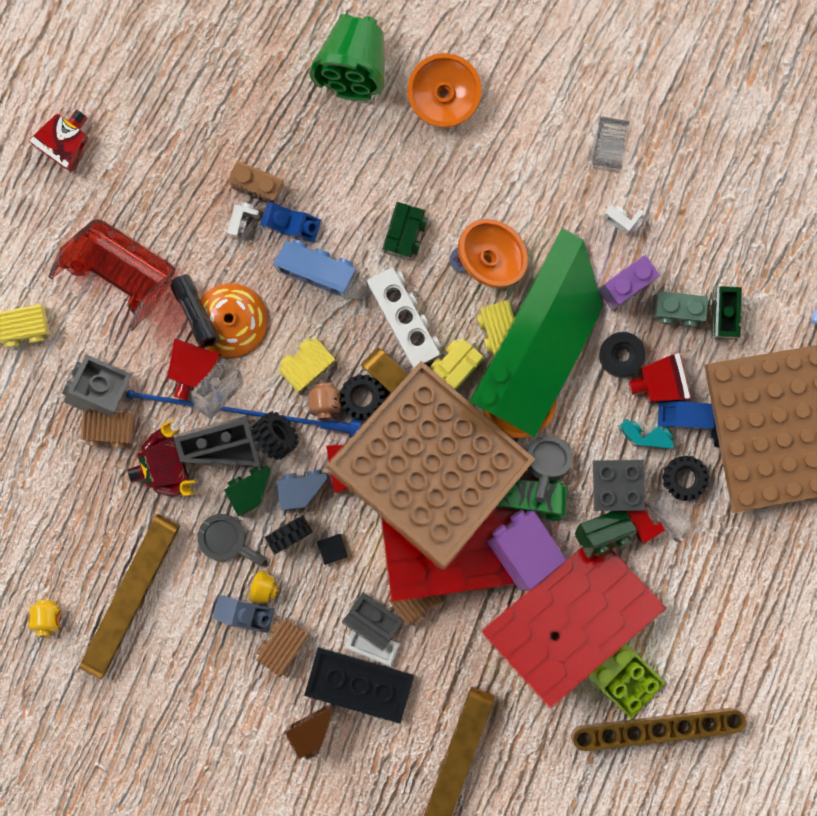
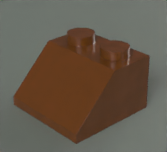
(309, 732)

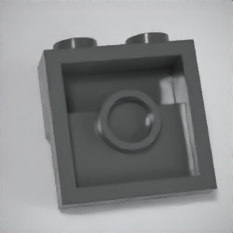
(96, 386)

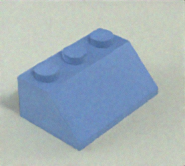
(315, 268)

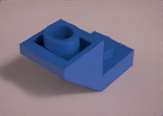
(290, 222)
(686, 415)

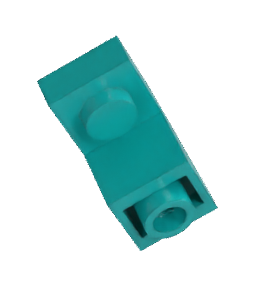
(655, 438)

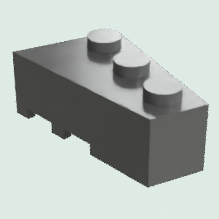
(219, 443)

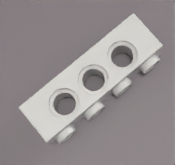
(392, 280)

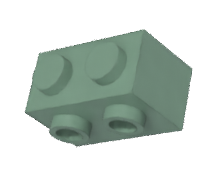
(680, 308)

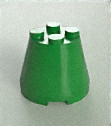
(351, 59)

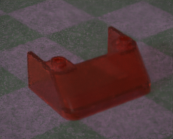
(119, 262)

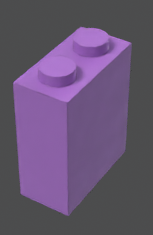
(628, 282)
(526, 549)

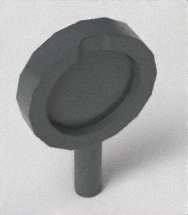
(551, 462)
(223, 538)

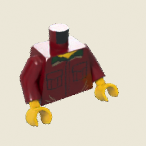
(161, 465)

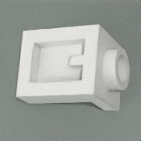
(620, 220)
(237, 222)

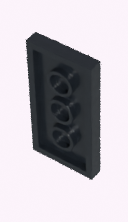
(359, 685)

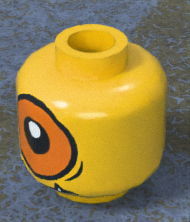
(44, 618)

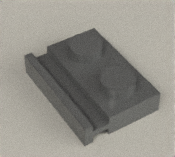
(372, 621)

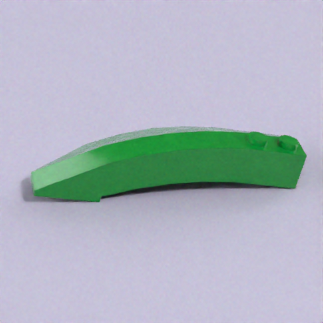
(542, 338)

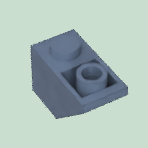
(299, 491)
(243, 613)

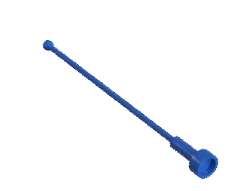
(350, 428)

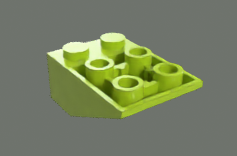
(627, 681)

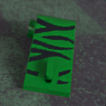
(523, 494)

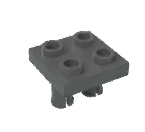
(618, 485)

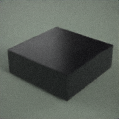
(332, 549)

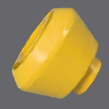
(263, 588)

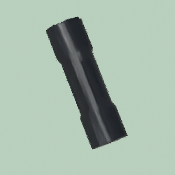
(201, 325)

